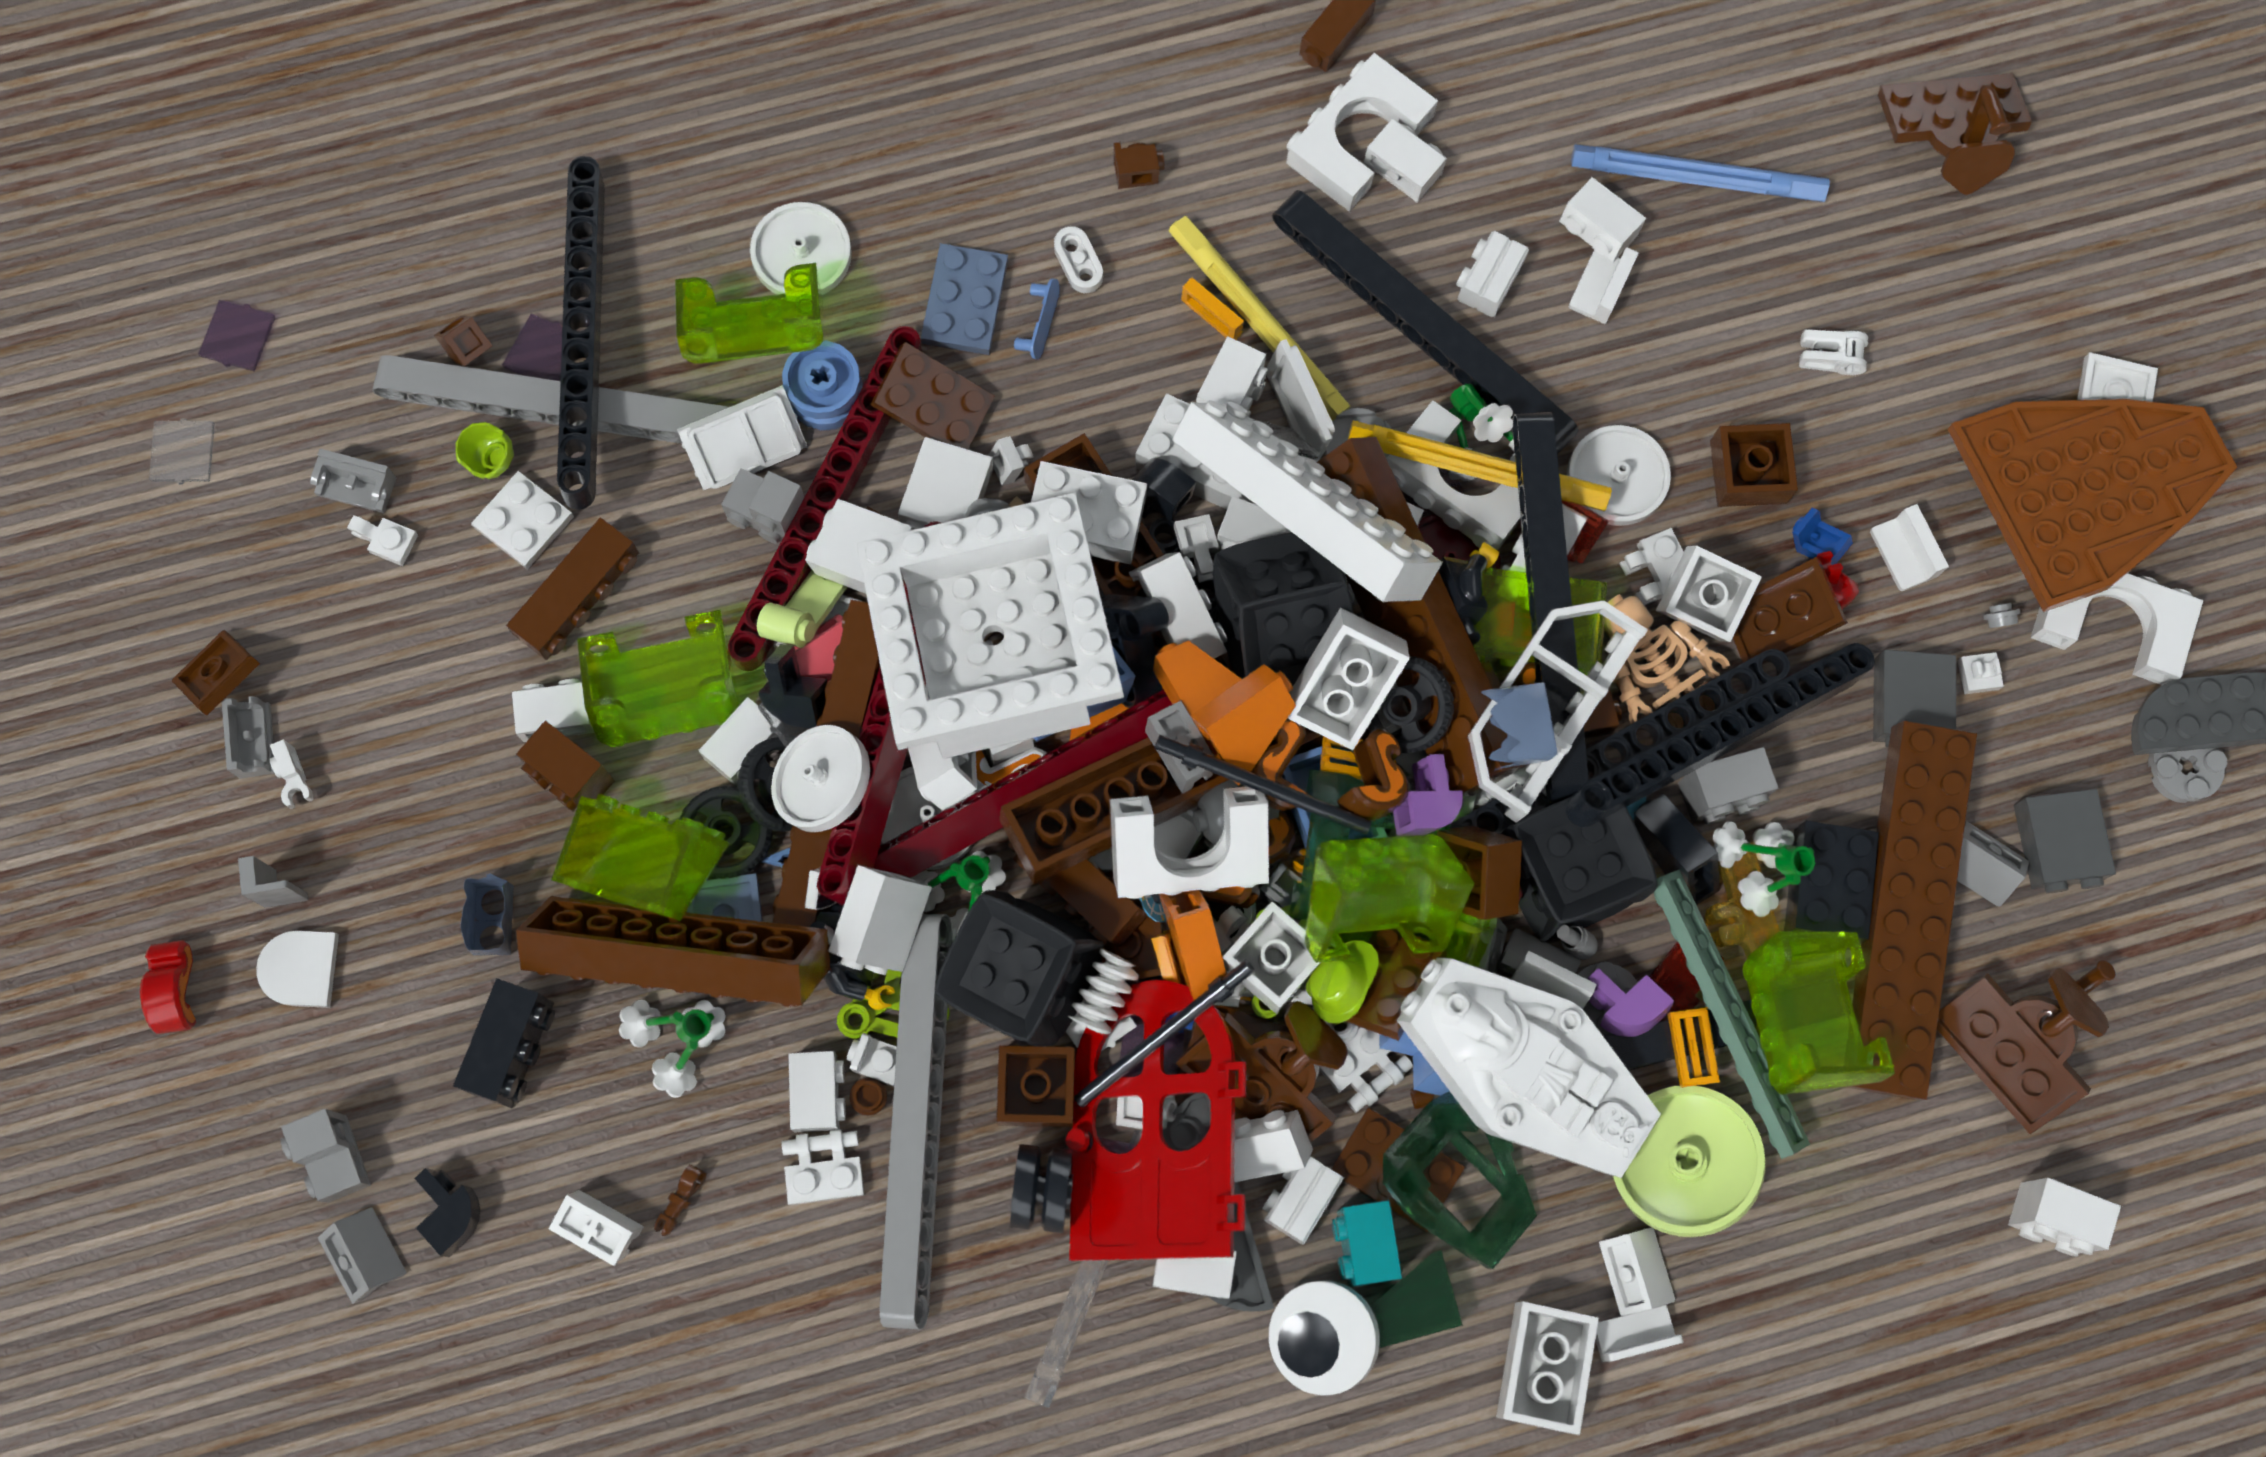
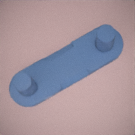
(1036, 344)

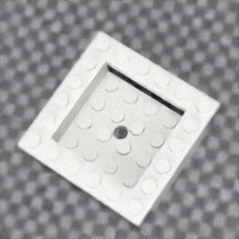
(977, 575)

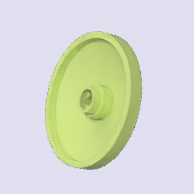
(1695, 1165)

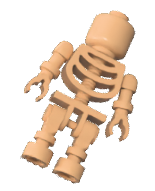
(1677, 639)

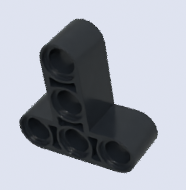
(1130, 628)

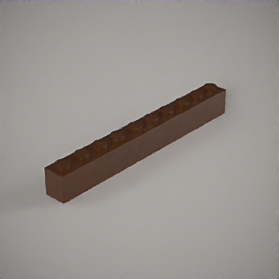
(845, 707)

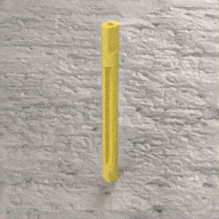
(1249, 305)

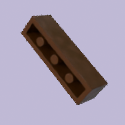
(573, 589)
(1094, 896)

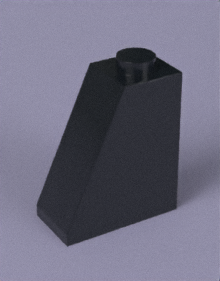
(1678, 846)

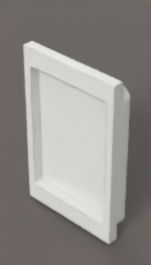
(1299, 397)
(744, 437)

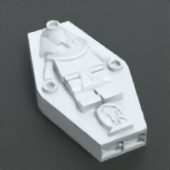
(1528, 1066)

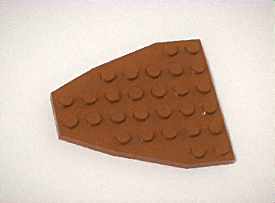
(2090, 484)

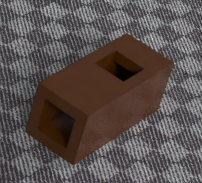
(1334, 31)

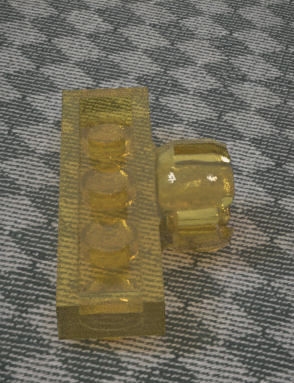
(1739, 924)

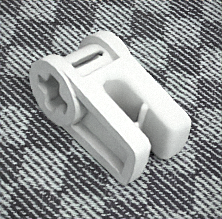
(1846, 351)

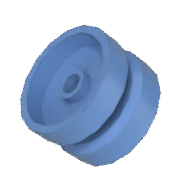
(822, 385)

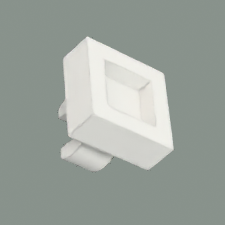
(1009, 460)
(1980, 673)

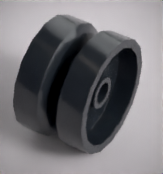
(1041, 1188)

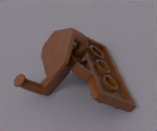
(1960, 122)
(2017, 1051)
(1275, 1079)

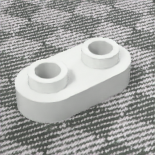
(1079, 261)

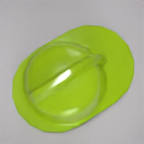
(1342, 985)

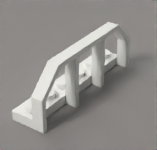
(1579, 707)

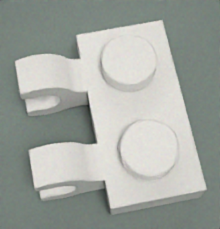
(1661, 555)

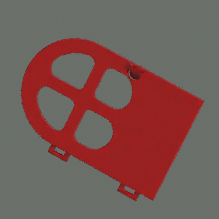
(1157, 1197)

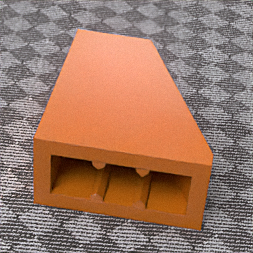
(1191, 675)
(1246, 717)
(1194, 939)

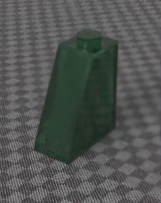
(1417, 1303)

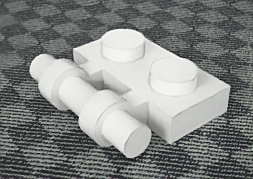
(1362, 1055)
(825, 1179)

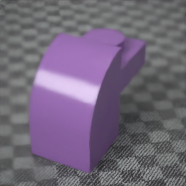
(1432, 802)
(1630, 1012)

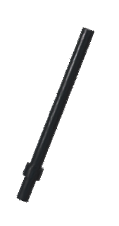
(1194, 756)
(1218, 990)

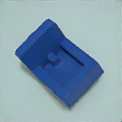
(1815, 537)

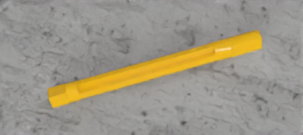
(1474, 463)

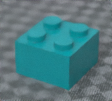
(1367, 1244)

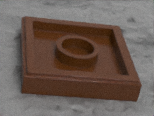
(215, 672)

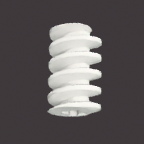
(1104, 992)

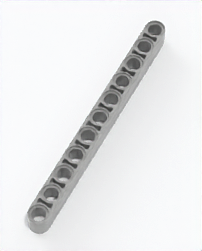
(531, 398)
(915, 1131)

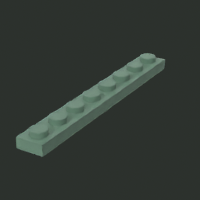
(1729, 1012)

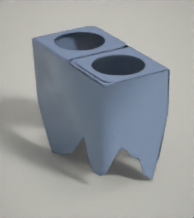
(1526, 719)
(472, 929)

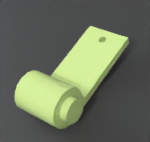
(803, 613)

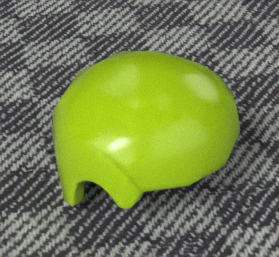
(484, 450)

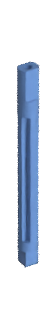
(1700, 172)

